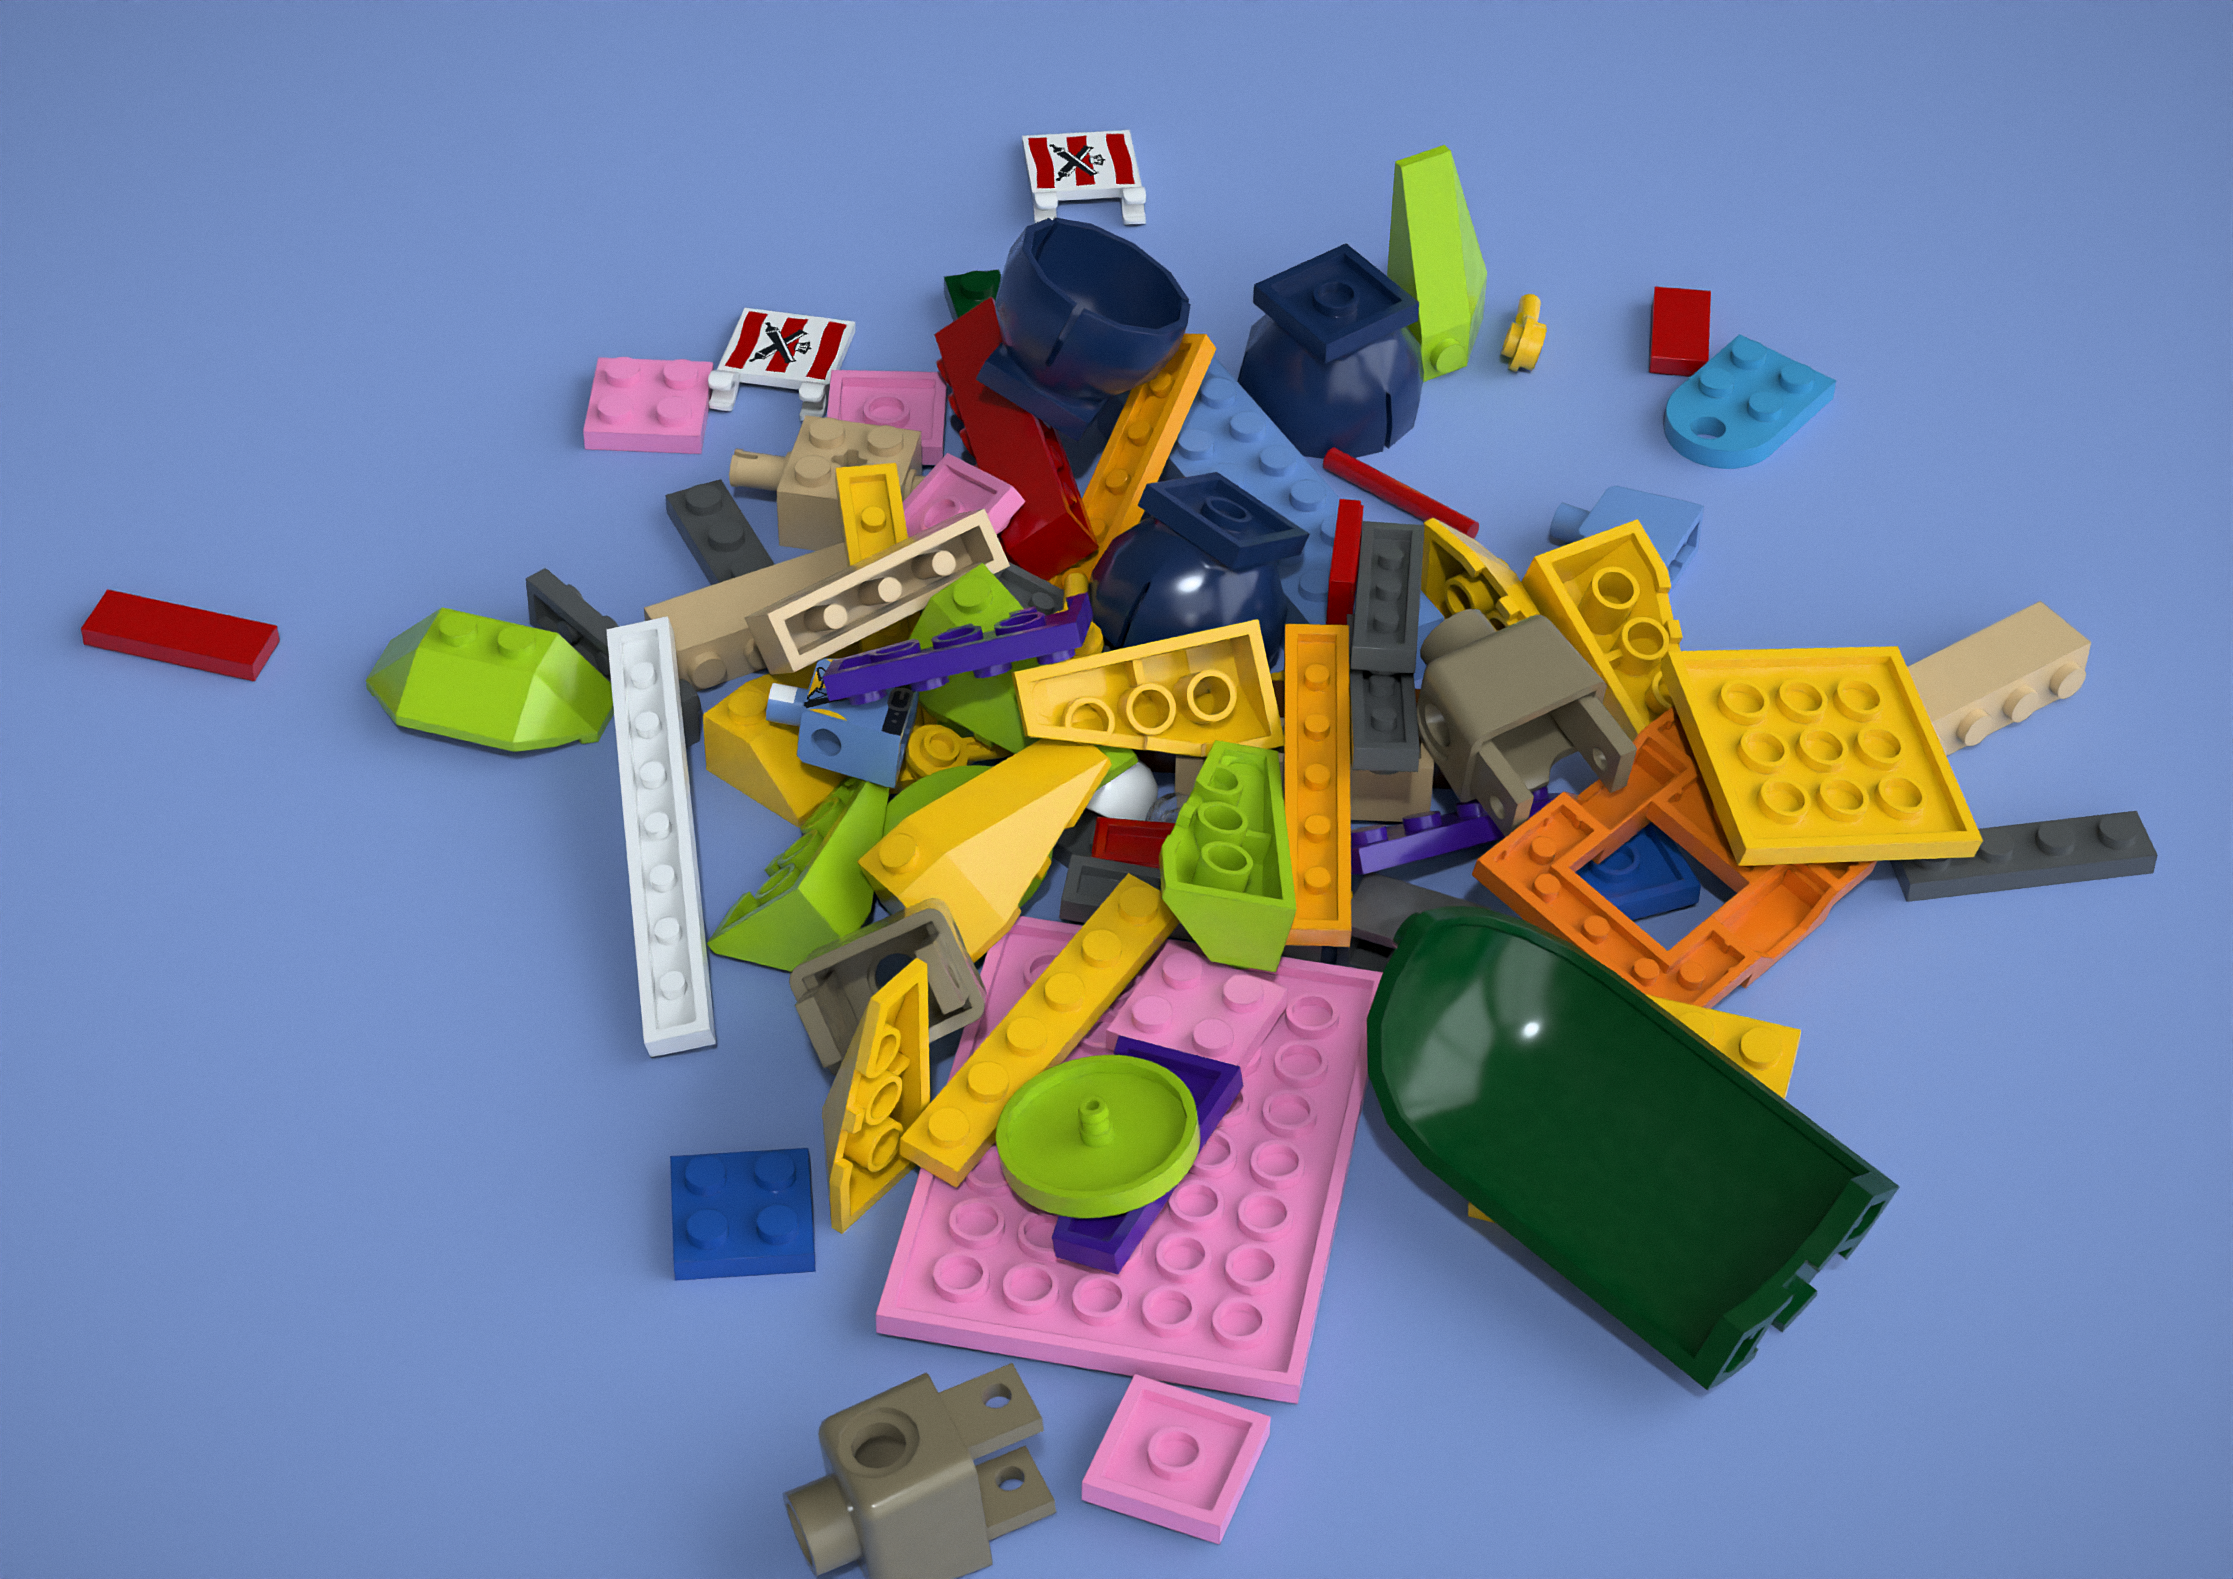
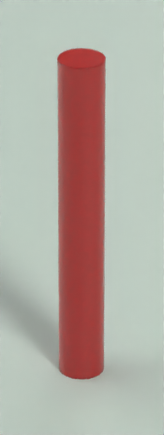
(1396, 492)

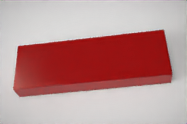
(180, 635)

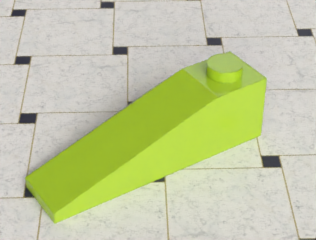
(1437, 259)
(989, 703)
(1231, 859)
(813, 886)

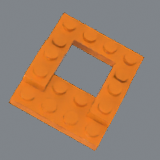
(1732, 947)

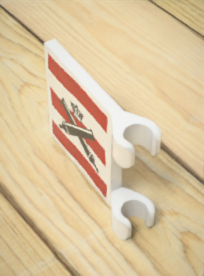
(1083, 168)
(782, 353)

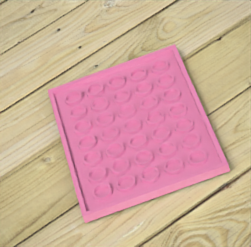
(1234, 1259)

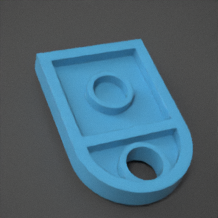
(1746, 401)

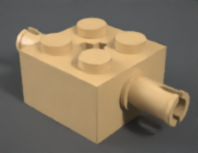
(806, 474)

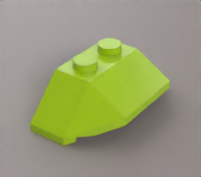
(491, 683)

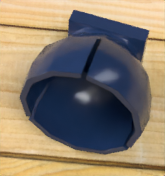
(1080, 322)
(1335, 355)
(1200, 560)

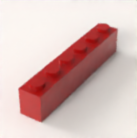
(1018, 448)

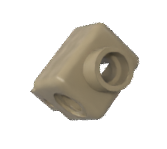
(1509, 708)
(841, 977)
(906, 1482)

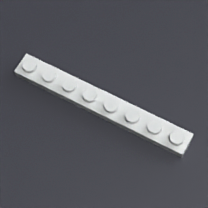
(660, 839)

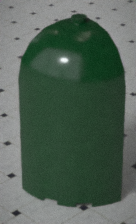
(1610, 1136)

